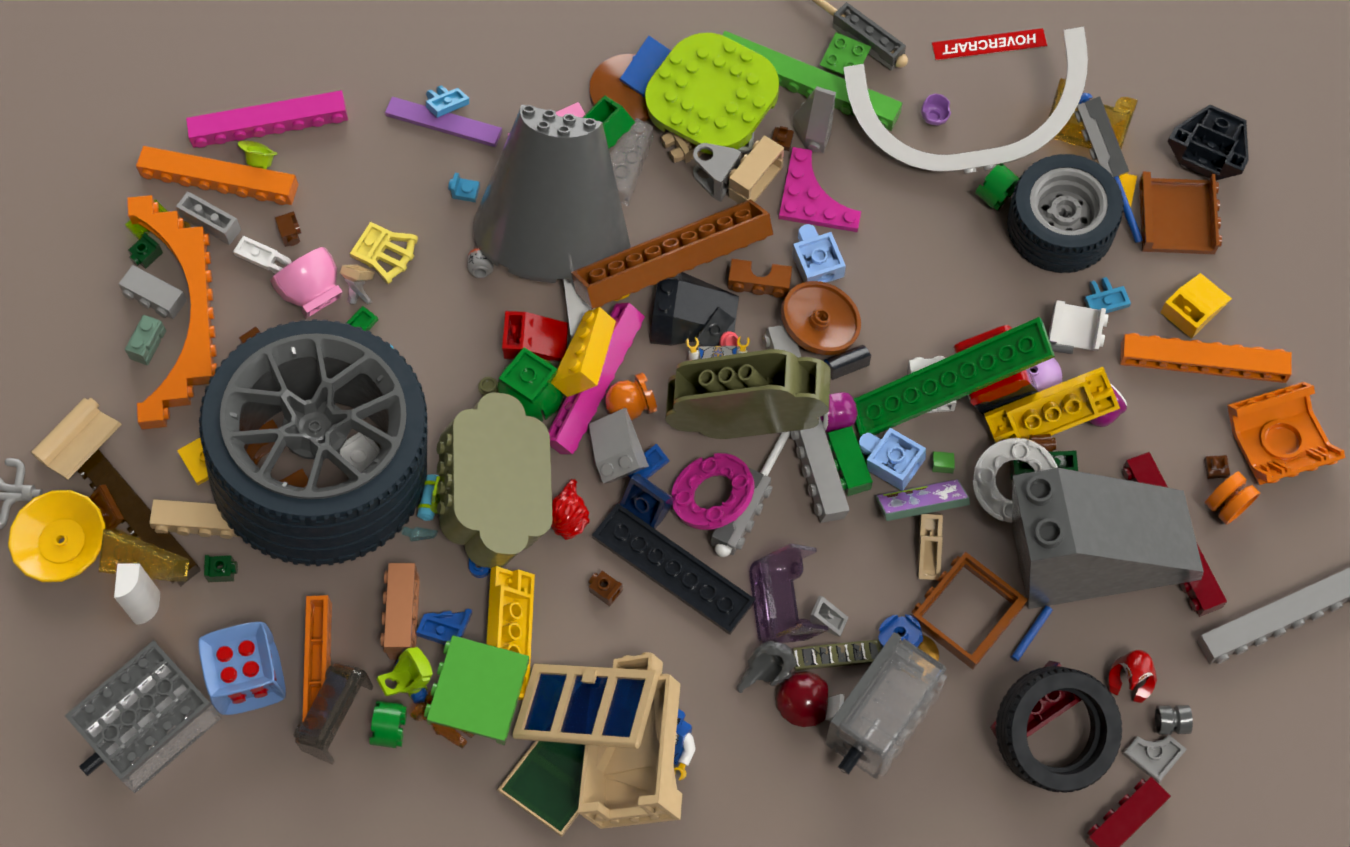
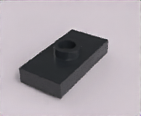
(714, 328)

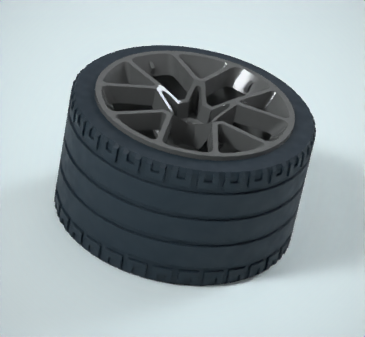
(303, 374)

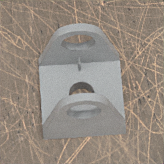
(718, 168)

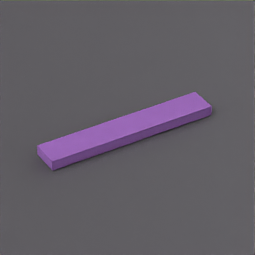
(447, 123)

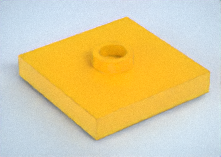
(194, 460)

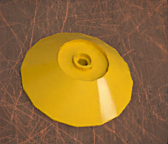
(43, 523)

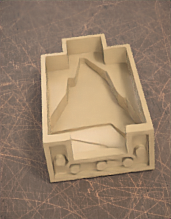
(632, 783)

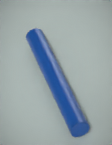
(1017, 654)

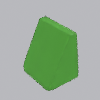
(943, 462)

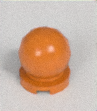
(631, 396)

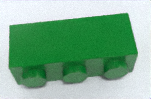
(849, 461)

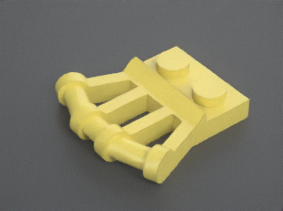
(373, 244)

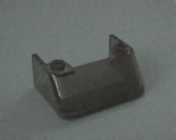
(330, 709)

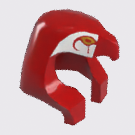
(1138, 667)

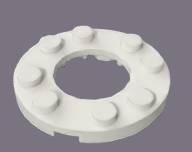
(992, 459)

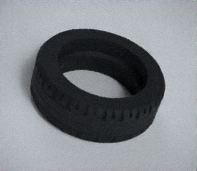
(1102, 741)

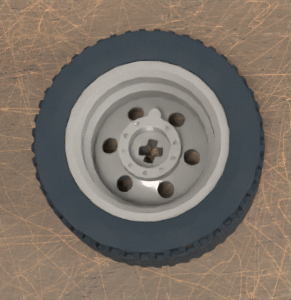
(1059, 187)

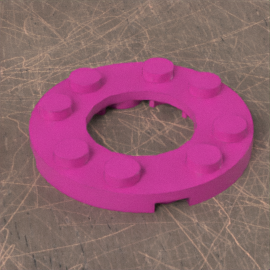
(702, 469)

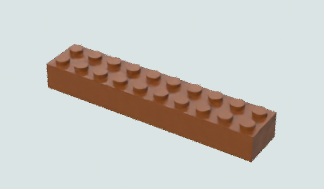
(672, 253)

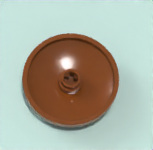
(606, 82)
(821, 318)

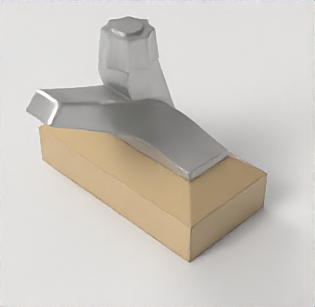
(355, 277)

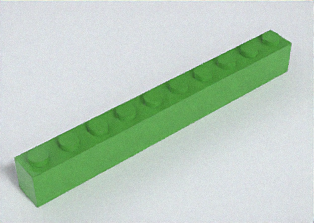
(804, 78)

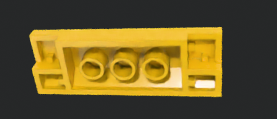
(1055, 407)
(511, 613)

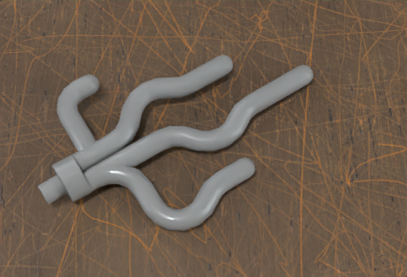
(15, 492)

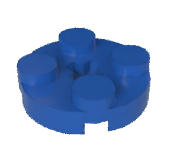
(902, 624)

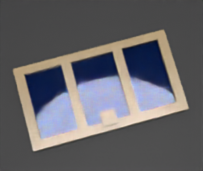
(586, 705)

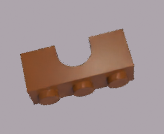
(775, 283)

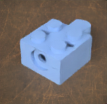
(816, 254)
(892, 457)

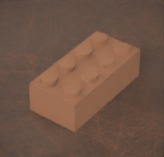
(401, 608)

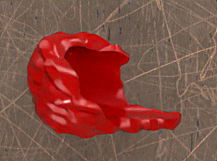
(569, 512)

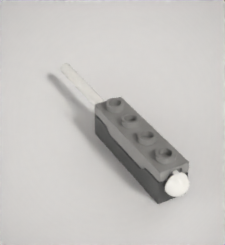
(730, 537)

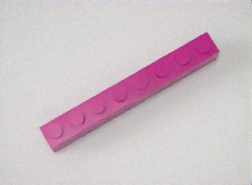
(267, 119)
(579, 409)

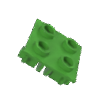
(843, 53)

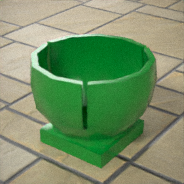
(529, 381)

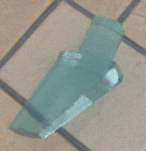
(419, 533)

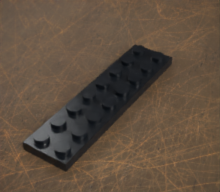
(674, 568)

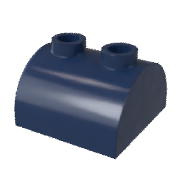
(646, 501)

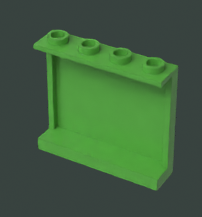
(477, 688)

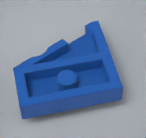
(443, 625)

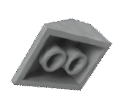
(616, 447)

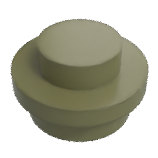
(488, 385)

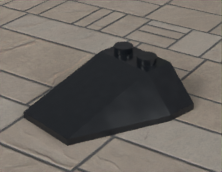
(1212, 143)
(685, 306)

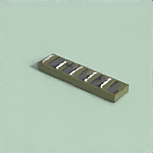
(836, 655)

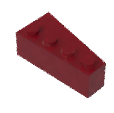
(1048, 707)

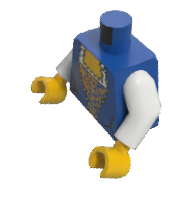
(684, 745)

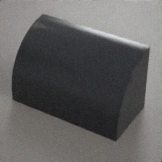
(848, 361)

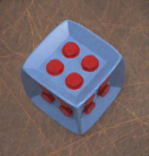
(241, 668)

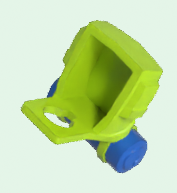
(411, 673)

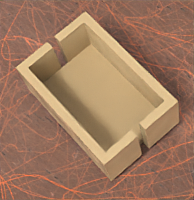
(756, 170)

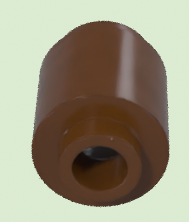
(1044, 440)

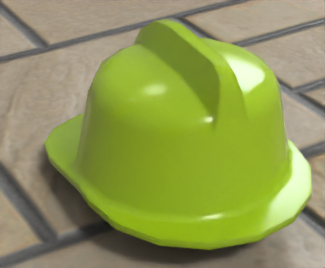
(257, 154)

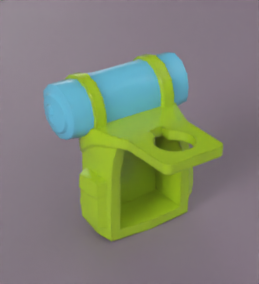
(429, 499)

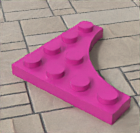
(806, 200)

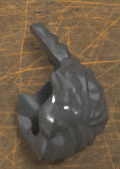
(769, 663)

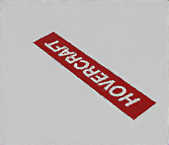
(989, 44)

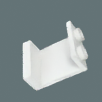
(1077, 326)

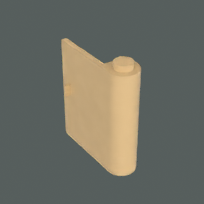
(75, 438)

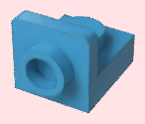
(463, 188)

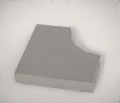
(1155, 757)

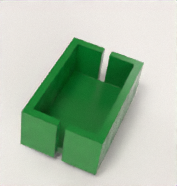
(614, 119)

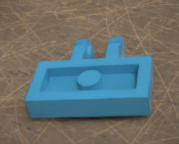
(445, 101)
(1109, 299)

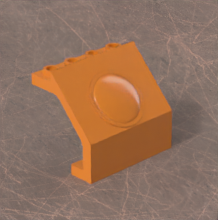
(1281, 434)

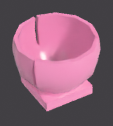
(309, 282)

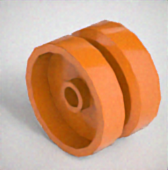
(1229, 494)

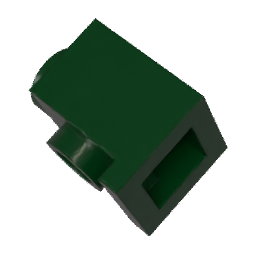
(145, 251)
(225, 574)

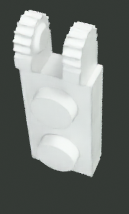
(260, 254)

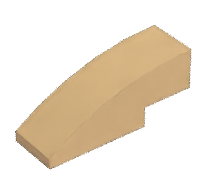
(930, 546)

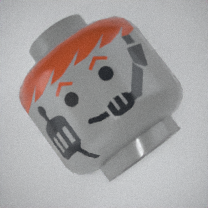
(478, 264)

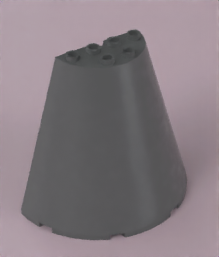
(551, 198)

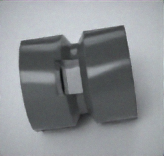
(1174, 719)

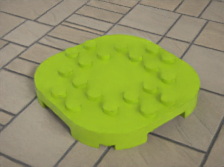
(712, 91)

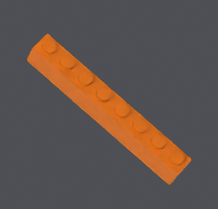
(217, 175)
(1206, 358)

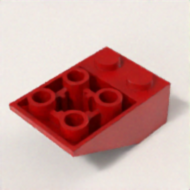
(536, 333)

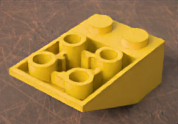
(1195, 305)

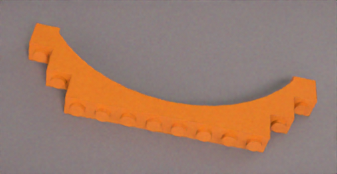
(196, 360)

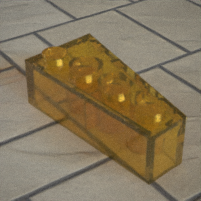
(125, 549)

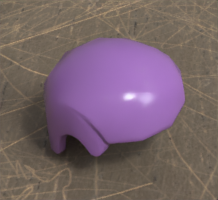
(936, 109)

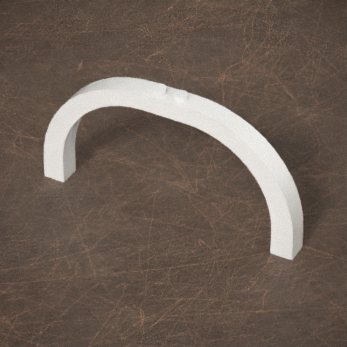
(1075, 82)

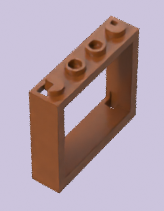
(992, 581)

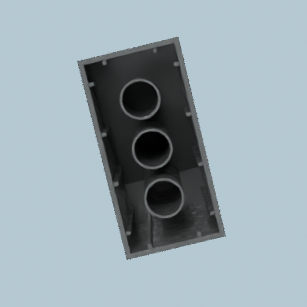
(1099, 536)

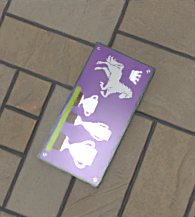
(922, 500)

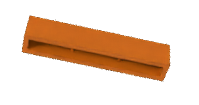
(317, 647)

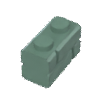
(145, 340)

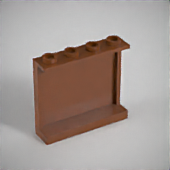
(1179, 215)

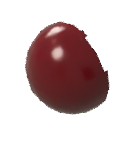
(803, 699)

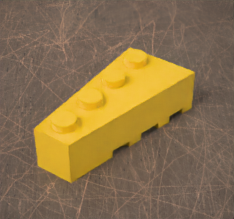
(585, 354)

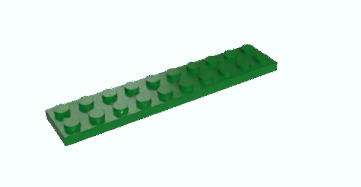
(953, 377)

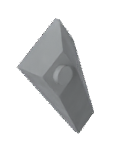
(815, 119)

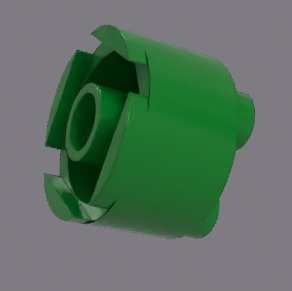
(997, 186)
(387, 724)

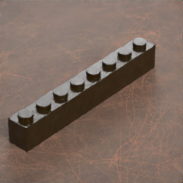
(132, 508)

